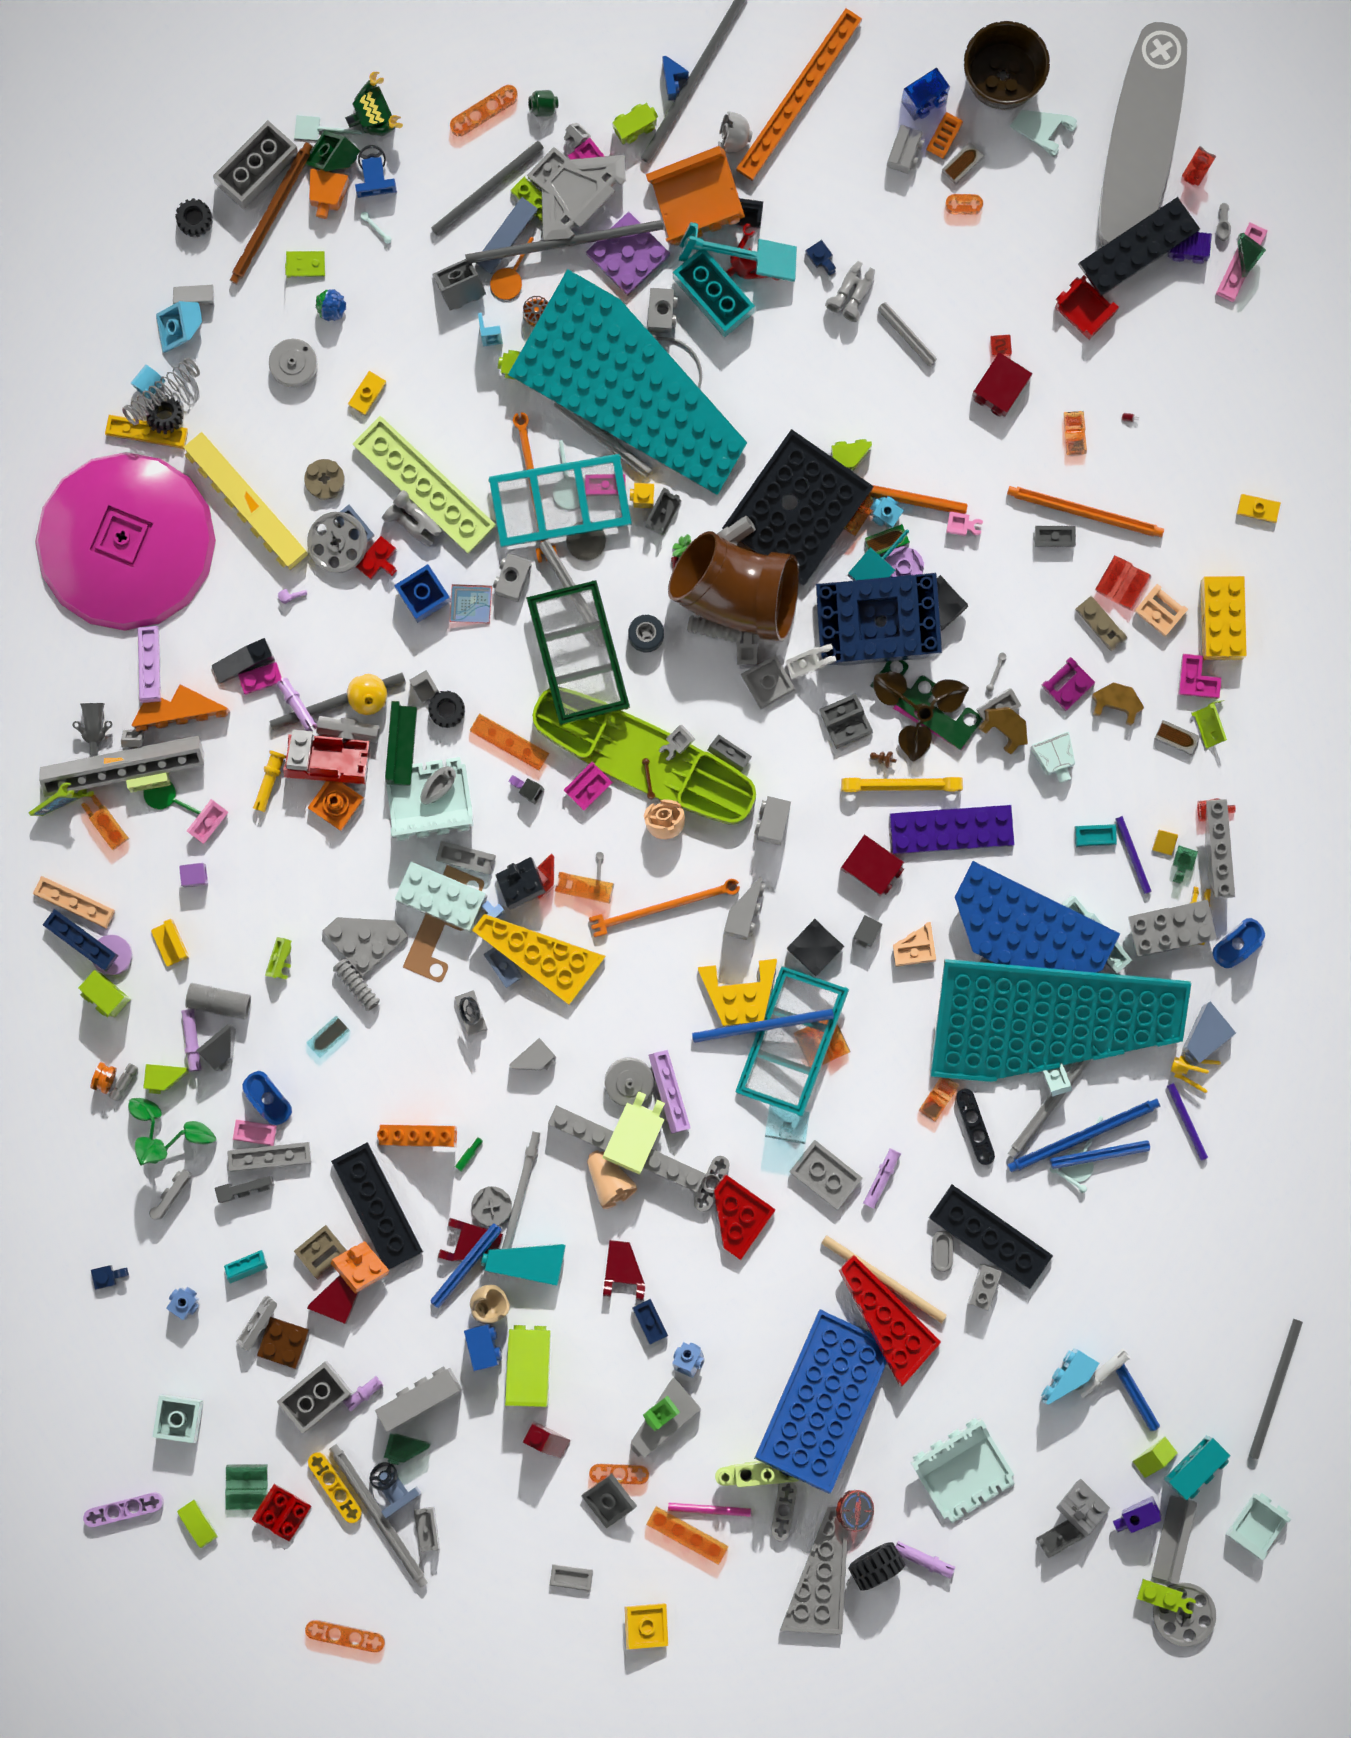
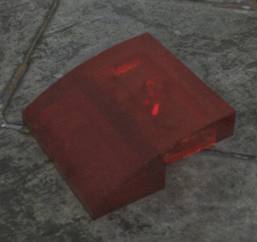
(1123, 583)

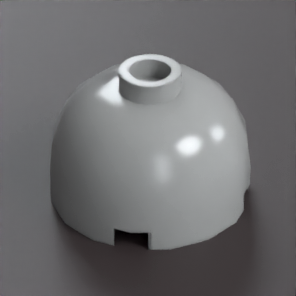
(734, 132)

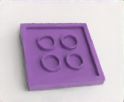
(628, 258)

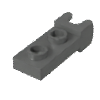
(226, 1192)

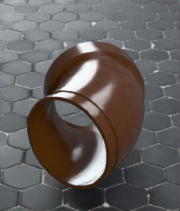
(737, 586)

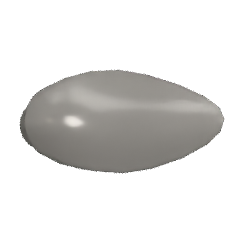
(437, 785)

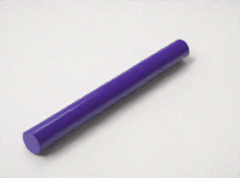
(1133, 855)
(1187, 1121)

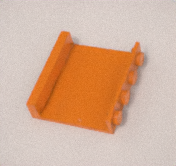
(696, 192)

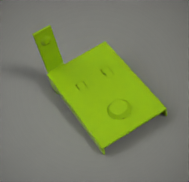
(305, 263)
(1210, 725)

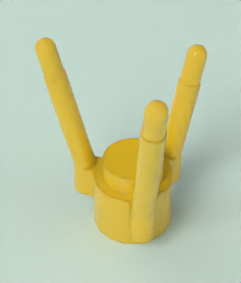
(1181, 1066)

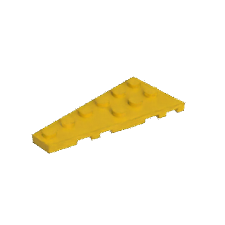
(550, 961)

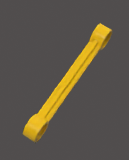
(948, 784)

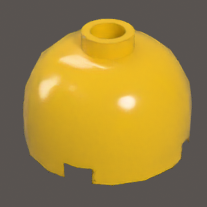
(368, 687)

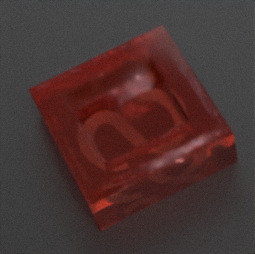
(1000, 344)

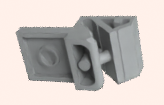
(1172, 928)

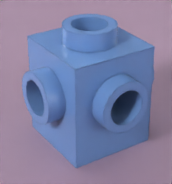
(176, 1305)
(688, 1359)

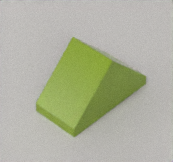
(1155, 1457)

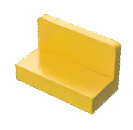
(170, 943)

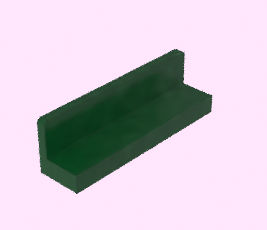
(400, 744)

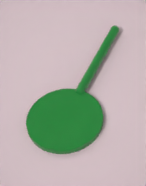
(163, 797)

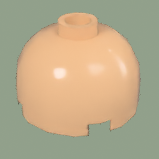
(664, 819)

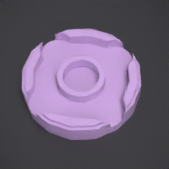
(905, 561)
(121, 948)

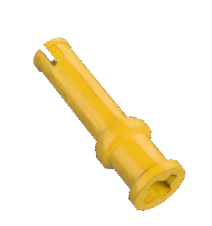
(271, 771)

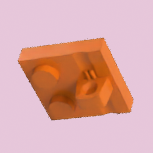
(359, 1267)

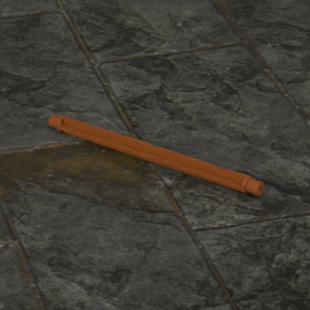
(271, 213)

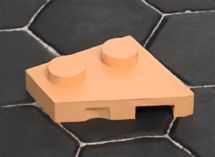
(915, 948)

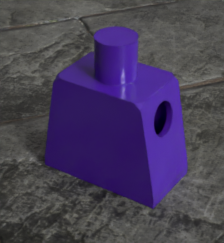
(1146, 1511)

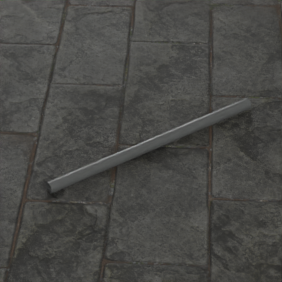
(692, 80)
(553, 244)

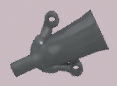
(92, 731)

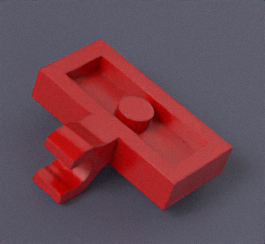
(377, 558)

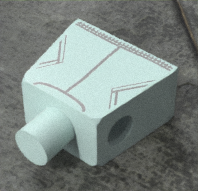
(1055, 756)

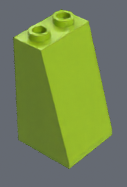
(528, 1366)

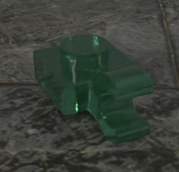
(1183, 860)

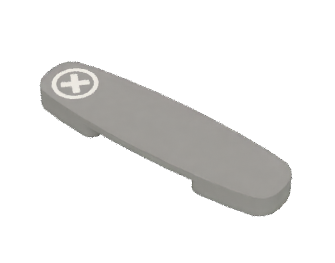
(1143, 130)

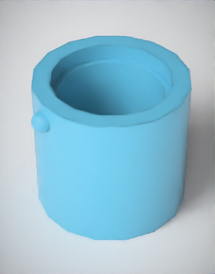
(146, 378)

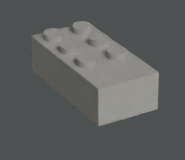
(255, 164)
(420, 1398)

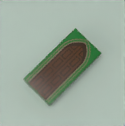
(884, 540)

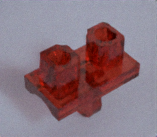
(1198, 166)

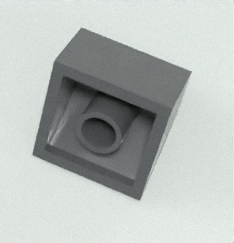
(459, 284)

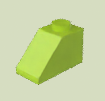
(162, 1078)

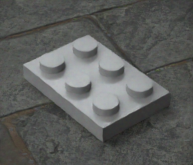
(826, 1174)

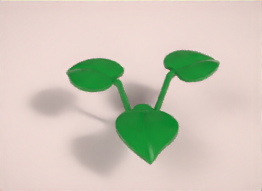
(153, 1150)

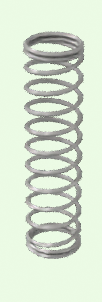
(132, 411)

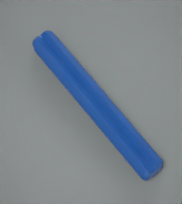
(1137, 1398)

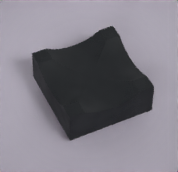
(950, 603)
(815, 947)

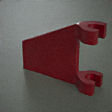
(467, 1240)
(622, 1268)

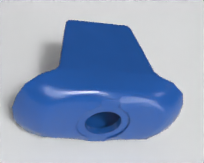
(1252, 935)
(255, 1086)

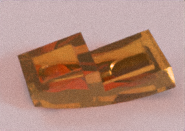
(1075, 433)
(938, 1098)

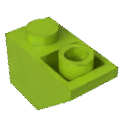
(852, 453)

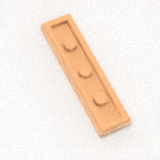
(74, 902)

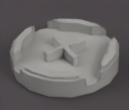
(491, 1206)

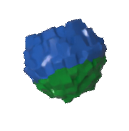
(330, 305)

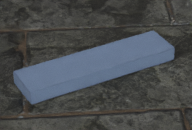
(509, 231)

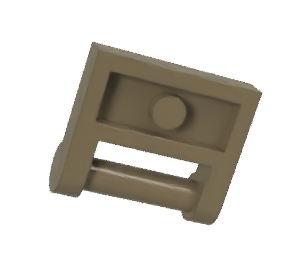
(317, 1246)

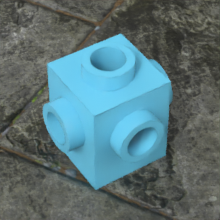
(892, 514)

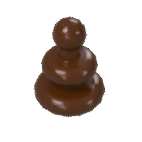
(888, 759)

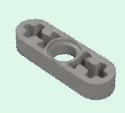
(703, 1185)
(792, 1495)

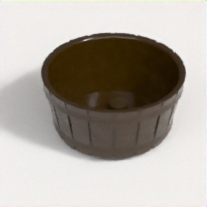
(1008, 48)

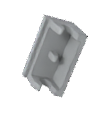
(426, 1529)

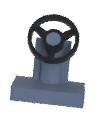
(392, 1488)

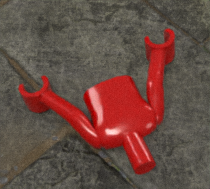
(742, 266)

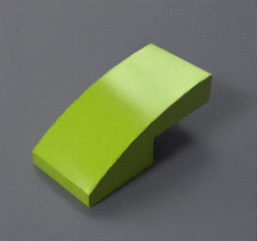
(197, 1523)

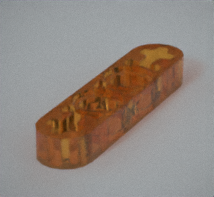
(486, 113)
(344, 1639)

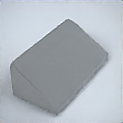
(199, 293)

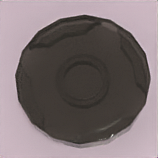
(586, 545)

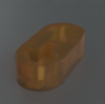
(964, 199)

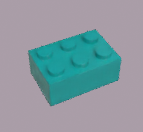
(1197, 1468)

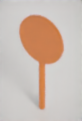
(506, 281)

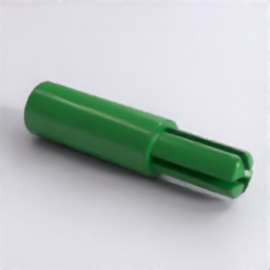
(468, 1155)

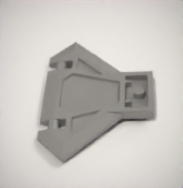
(574, 189)

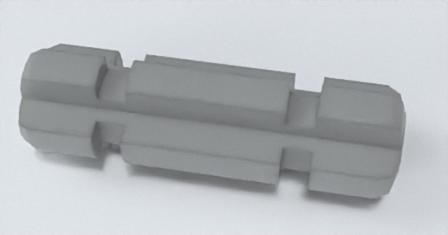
(123, 1082)

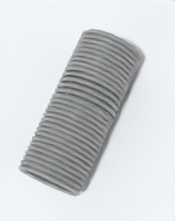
(225, 1001)

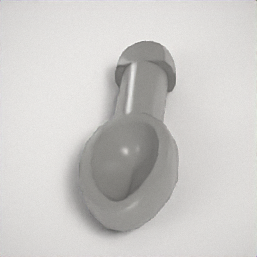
(1223, 228)

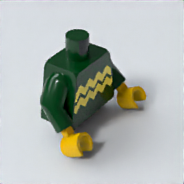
(372, 110)

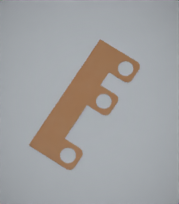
(420, 953)

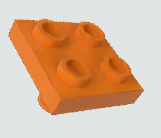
(336, 803)

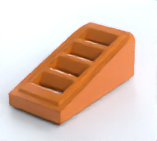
(949, 118)

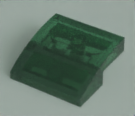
(246, 1486)

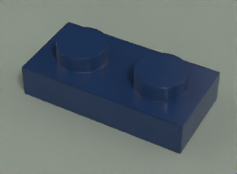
(650, 1321)

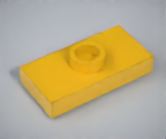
(367, 393)
(1258, 508)

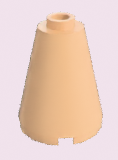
(609, 1180)

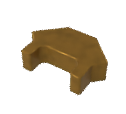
(1119, 698)
(1008, 723)

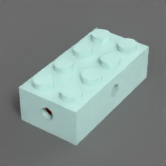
(440, 897)

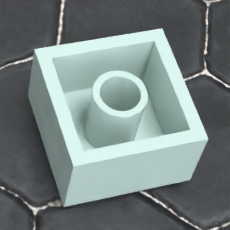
(177, 1418)

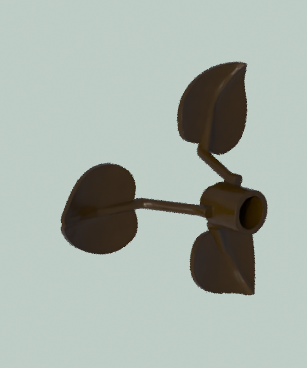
(947, 693)

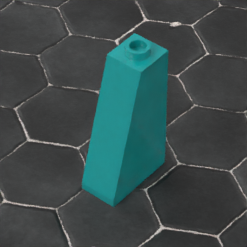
(532, 1263)

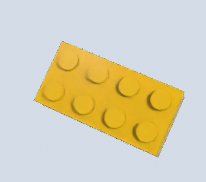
(1223, 618)

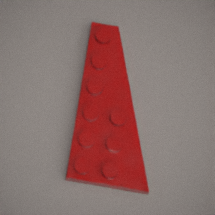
(895, 1328)

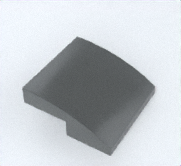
(846, 721)

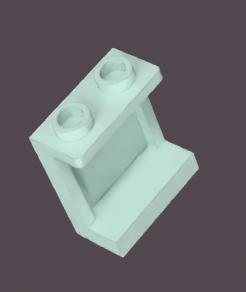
(1258, 1525)

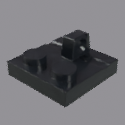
(520, 883)

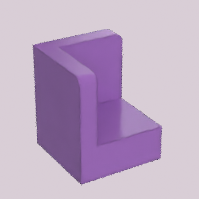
(193, 875)

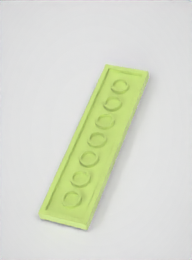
(424, 484)

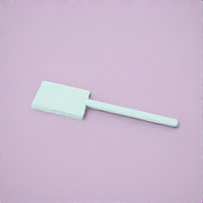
(308, 128)

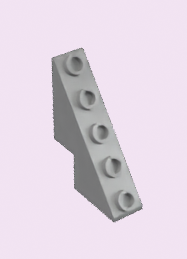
(1219, 849)

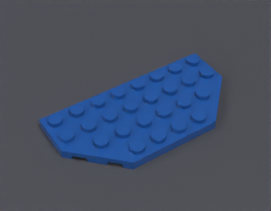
(1027, 928)

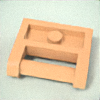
(1156, 614)

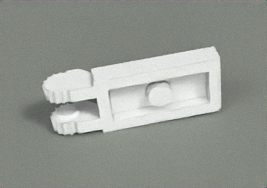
(809, 661)

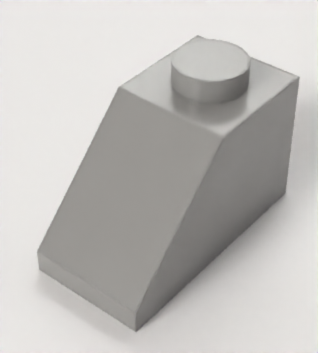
(534, 1057)

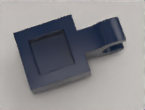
(821, 255)
(105, 1276)

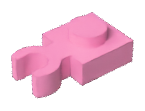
(960, 524)

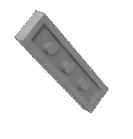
(269, 1156)

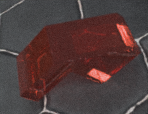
(547, 869)

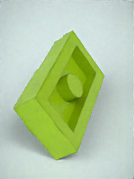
(279, 954)

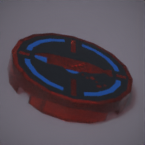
(855, 1510)

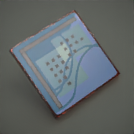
(470, 603)

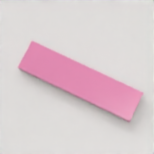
(1233, 278)

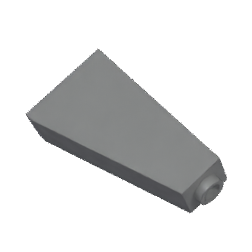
(646, 1438)

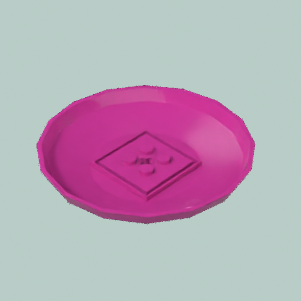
(132, 579)

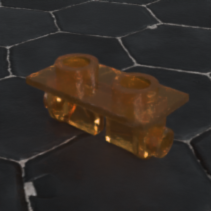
(860, 516)

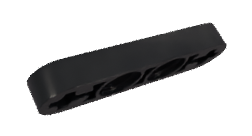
(972, 1127)

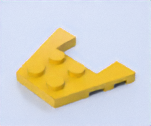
(740, 1002)

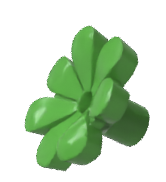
(679, 548)

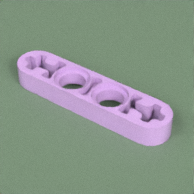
(124, 1512)

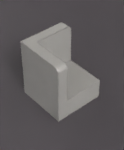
(424, 686)

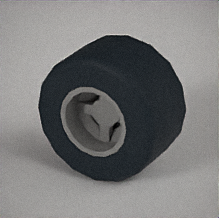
(643, 627)

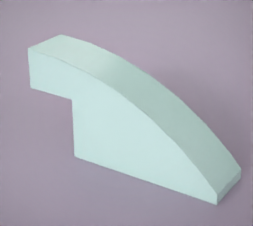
(1118, 958)

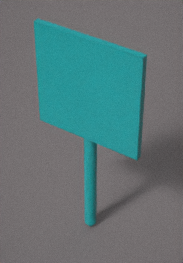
(873, 565)

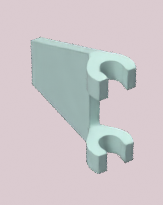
(1041, 126)

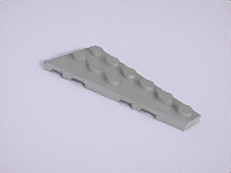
(819, 1595)

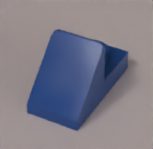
(672, 72)

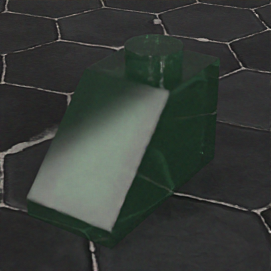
(403, 1448)

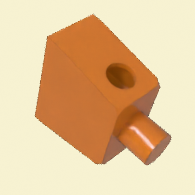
(327, 191)

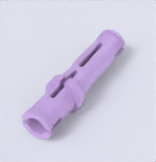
(292, 697)
(191, 1040)
(882, 1177)
(925, 1560)

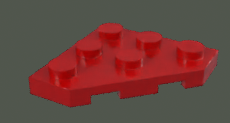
(739, 1215)

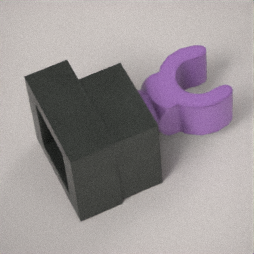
(529, 789)

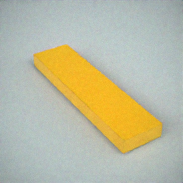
(122, 428)

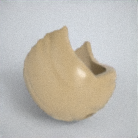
(489, 1304)

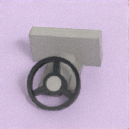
(470, 1012)

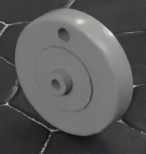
(293, 362)
(626, 1079)

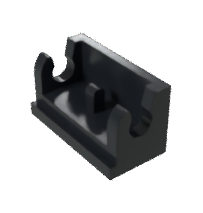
(752, 211)

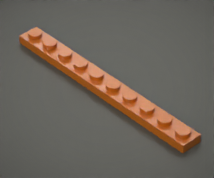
(799, 94)

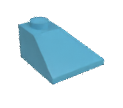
(178, 324)

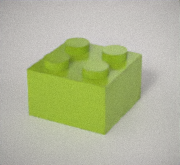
(104, 994)

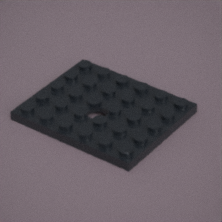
(826, 503)

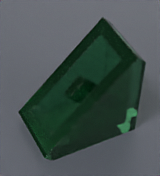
(1249, 253)

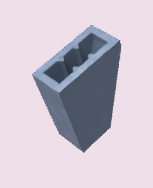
(1207, 1034)

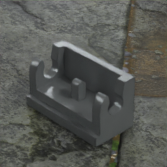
(663, 512)
(1059, 1538)

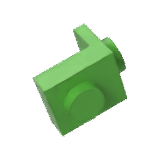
(660, 1413)

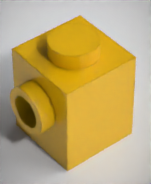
(642, 495)

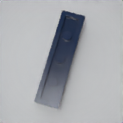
(80, 940)

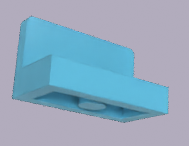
(489, 335)

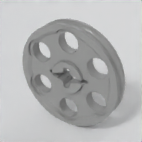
(345, 545)
(1192, 1622)

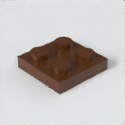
(283, 1342)

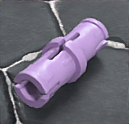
(363, 1393)

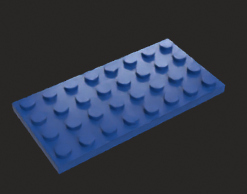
(823, 1402)

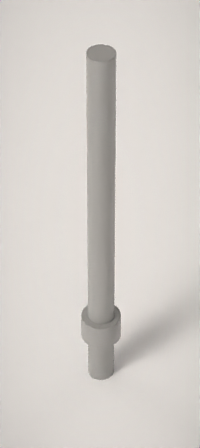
(530, 1153)

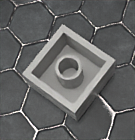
(773, 821)

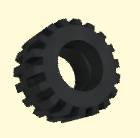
(876, 1566)

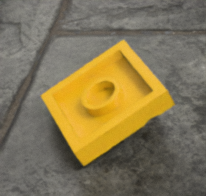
(646, 1626)

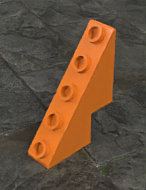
(183, 707)
(418, 1135)

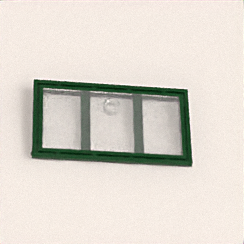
(578, 652)

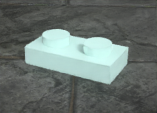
(1057, 1080)

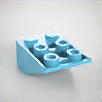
(1074, 1373)

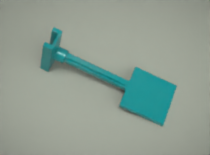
(772, 258)

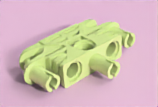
(761, 1475)

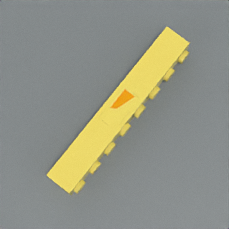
(245, 500)

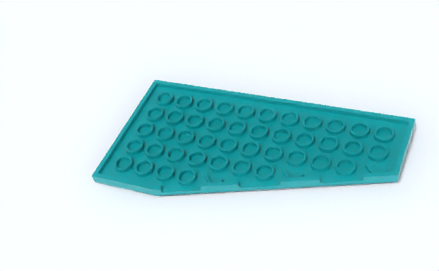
(616, 375)
(1032, 1019)

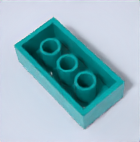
(713, 292)

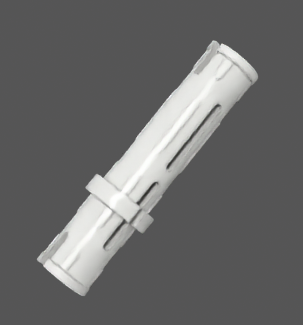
(1104, 1372)

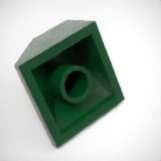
(332, 153)

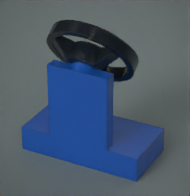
(374, 175)

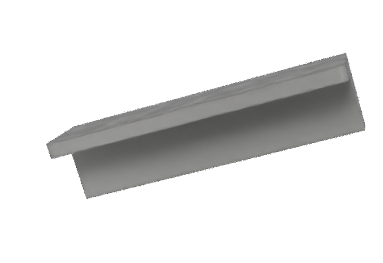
(1174, 1539)

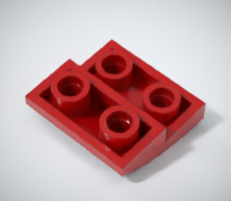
(281, 1512)

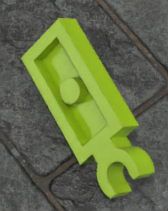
(1163, 1596)

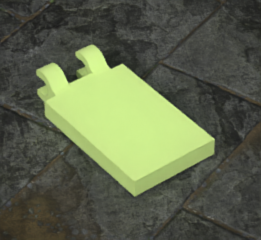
(634, 1135)

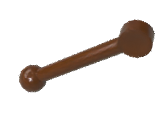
(650, 795)

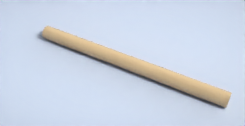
(887, 1281)

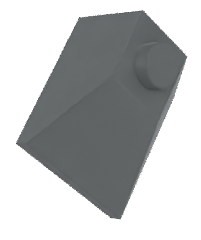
(219, 1048)

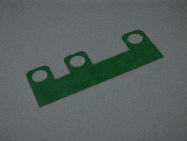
(953, 731)

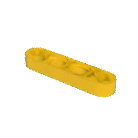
(333, 1488)

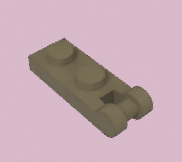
(1100, 623)

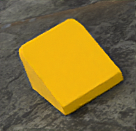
(1164, 842)

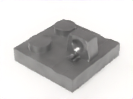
(1083, 1507)

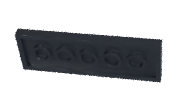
(1139, 246)
(377, 1206)
(990, 1236)

